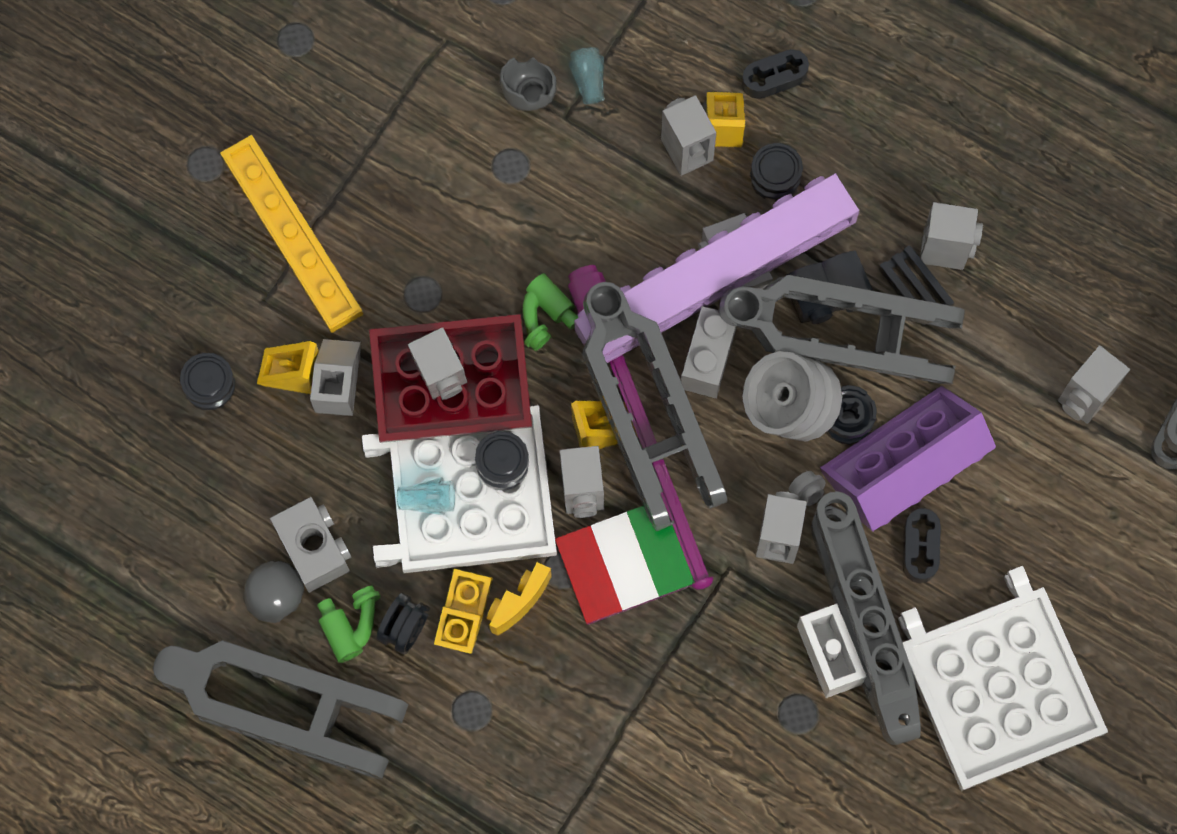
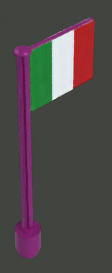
(623, 557)

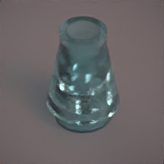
(588, 72)
(428, 497)

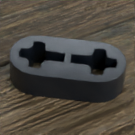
(780, 79)
(912, 545)

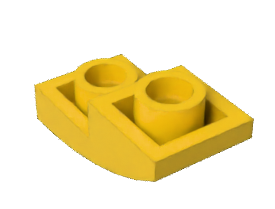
(512, 607)
(463, 611)

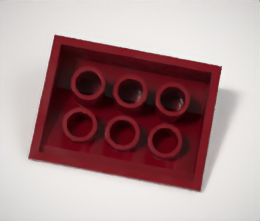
(490, 400)

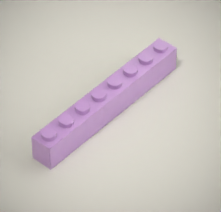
(734, 258)

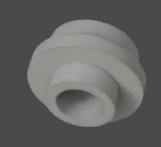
(808, 487)

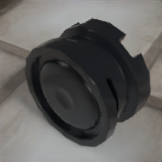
(776, 171)
(207, 381)
(855, 416)
(502, 460)
(402, 623)

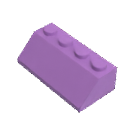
(910, 456)

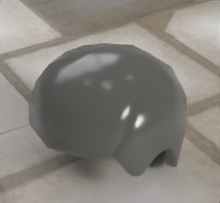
(527, 84)
(273, 591)

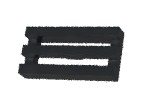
(925, 274)

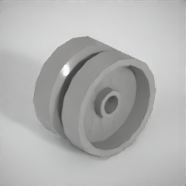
(792, 396)

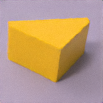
(727, 117)
(289, 367)
(592, 424)

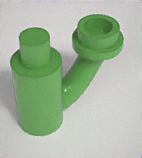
(553, 301)
(343, 640)

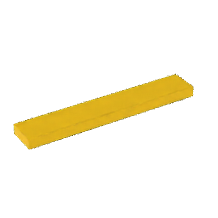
(291, 234)

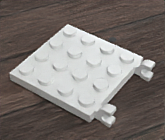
(485, 521)
(1001, 685)

